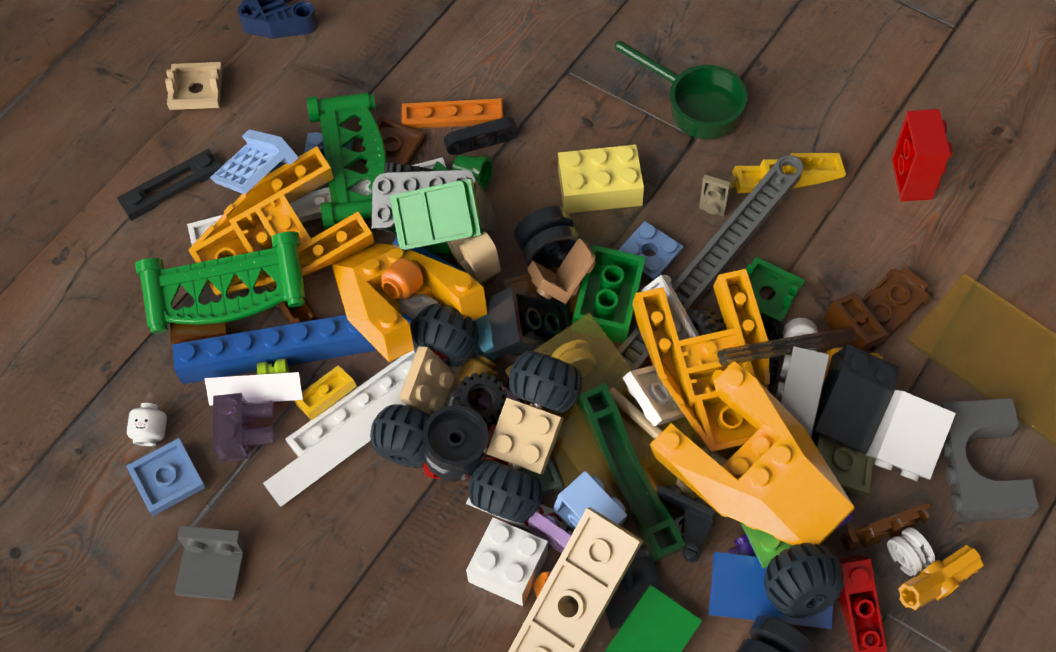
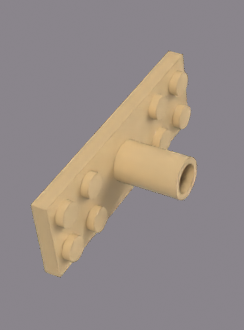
(578, 587)

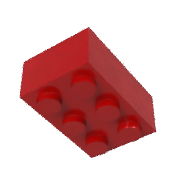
(921, 155)

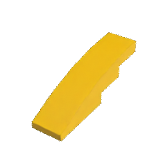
(816, 170)

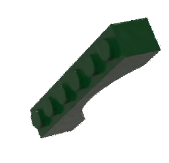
(641, 500)

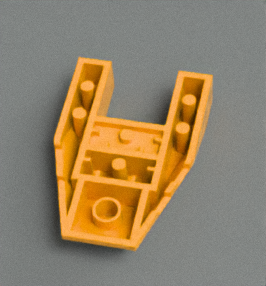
(267, 211)
(378, 315)
(692, 363)
(772, 480)

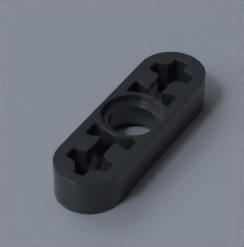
(466, 139)

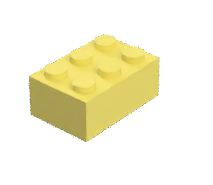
(600, 179)

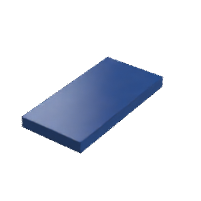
(741, 593)

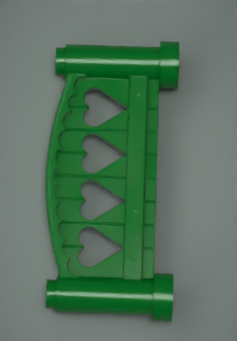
(332, 114)
(162, 285)

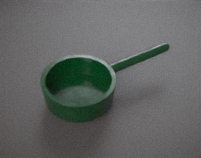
(703, 98)

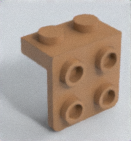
(568, 276)

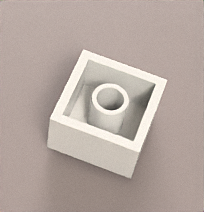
(507, 561)

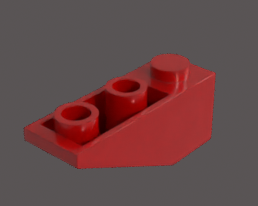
(861, 605)

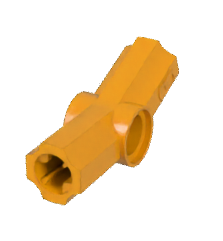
(940, 578)

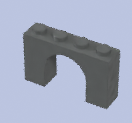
(974, 495)

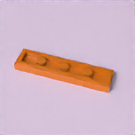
(451, 113)

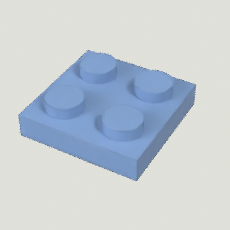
(165, 477)

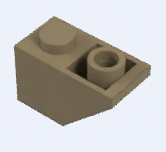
(716, 192)

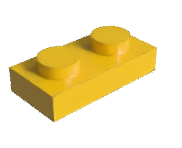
(325, 392)

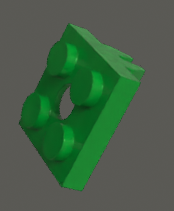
(785, 285)

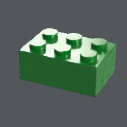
(610, 291)

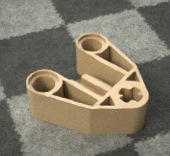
(477, 257)

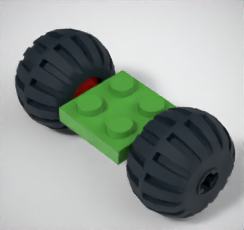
(797, 577)

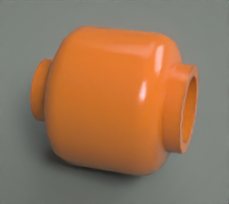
(402, 279)

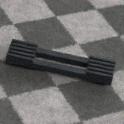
(136, 201)

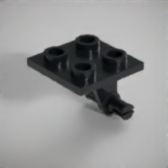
(698, 519)
(632, 587)

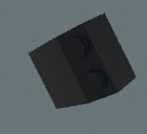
(524, 320)
(855, 398)

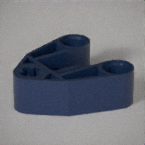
(275, 19)

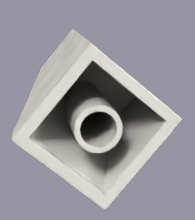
(911, 436)

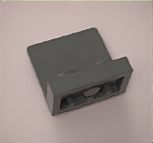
(210, 563)

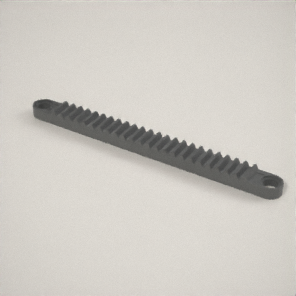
(723, 247)

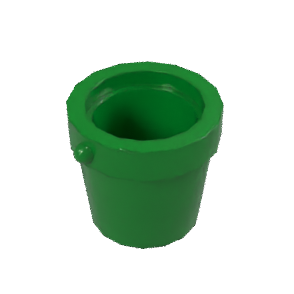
(479, 166)

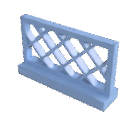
(253, 161)

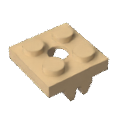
(184, 75)

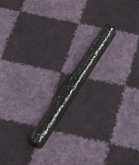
(785, 346)

